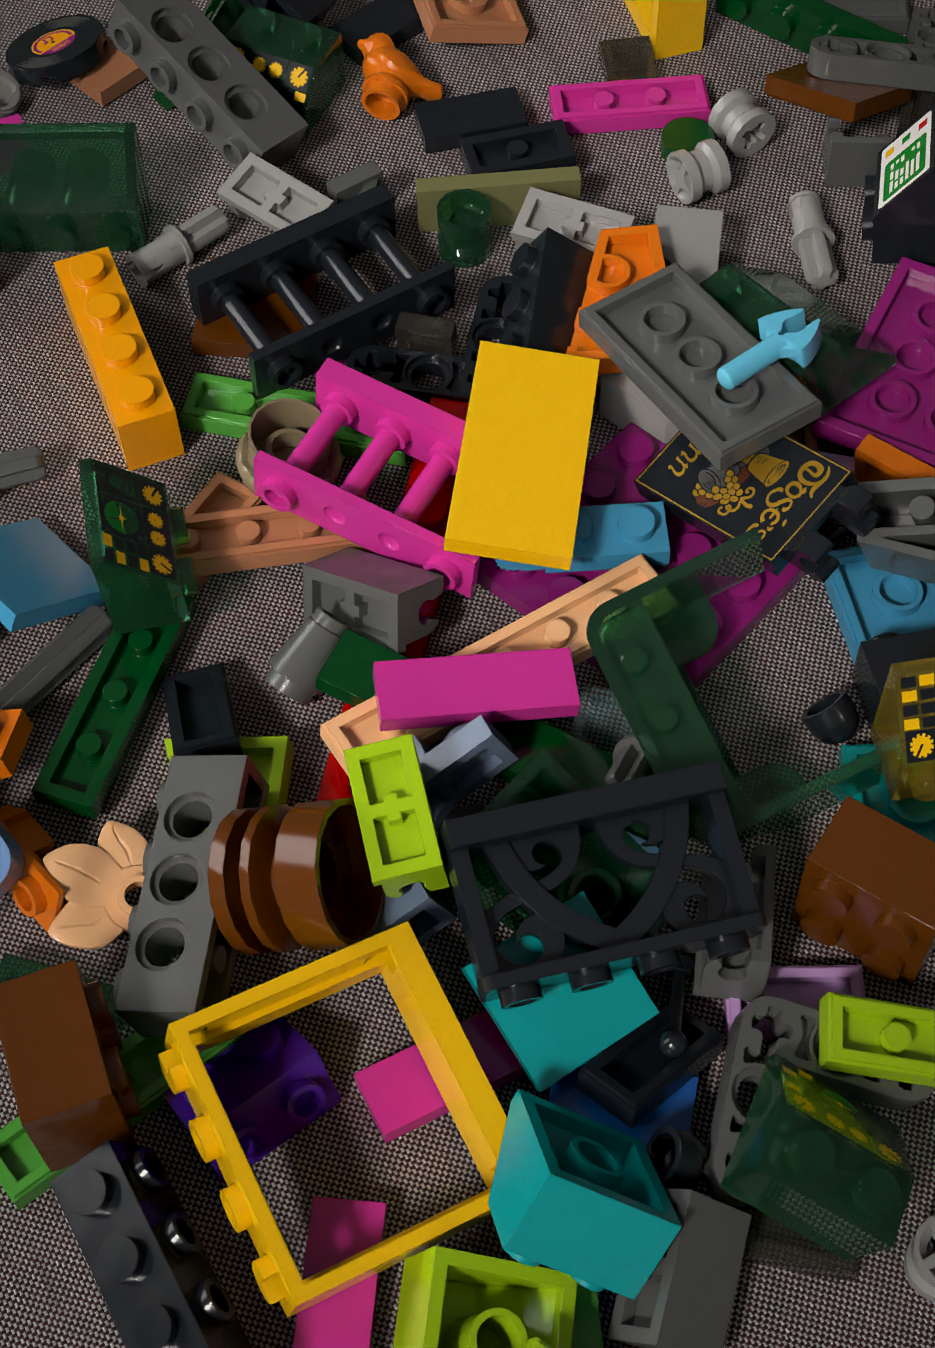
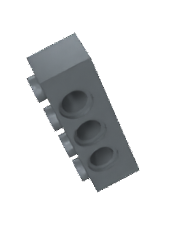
(207, 79)
(194, 797)

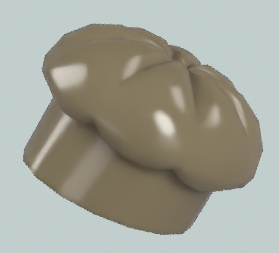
(278, 430)

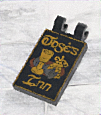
(778, 490)

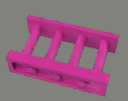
(396, 424)

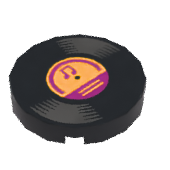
(57, 48)

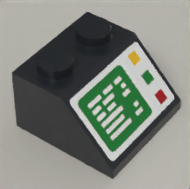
(902, 197)

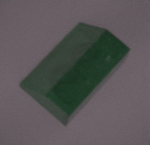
(72, 188)
(846, 354)

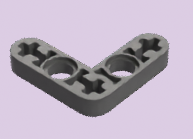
(880, 61)
(798, 1044)

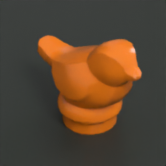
(391, 79)

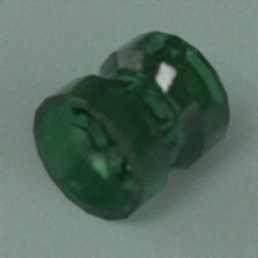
(464, 228)

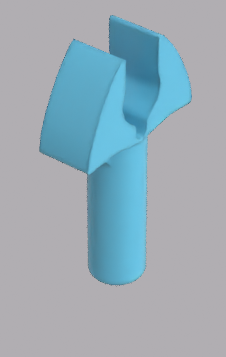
(782, 336)

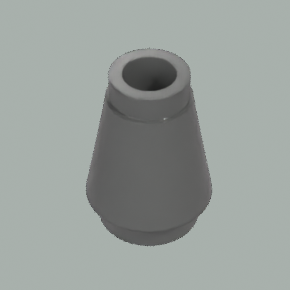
(304, 654)

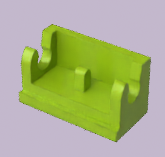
(395, 815)

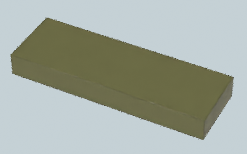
(503, 190)

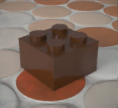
(871, 892)
(65, 1064)

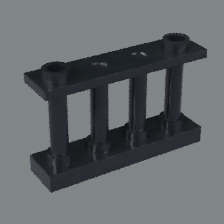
(304, 249)

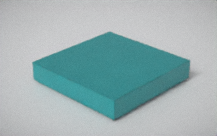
(565, 1026)

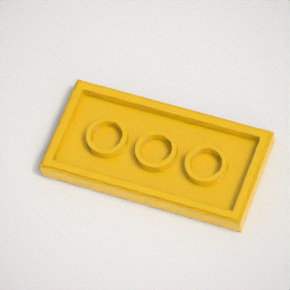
(523, 456)

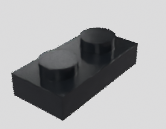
(518, 149)

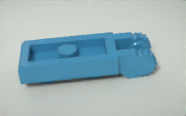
(612, 536)

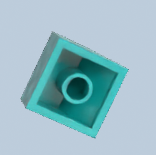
(579, 1198)

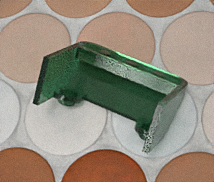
(642, 652)

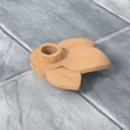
(96, 886)

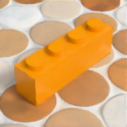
(119, 359)

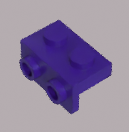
(268, 1086)

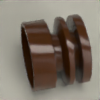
(293, 878)

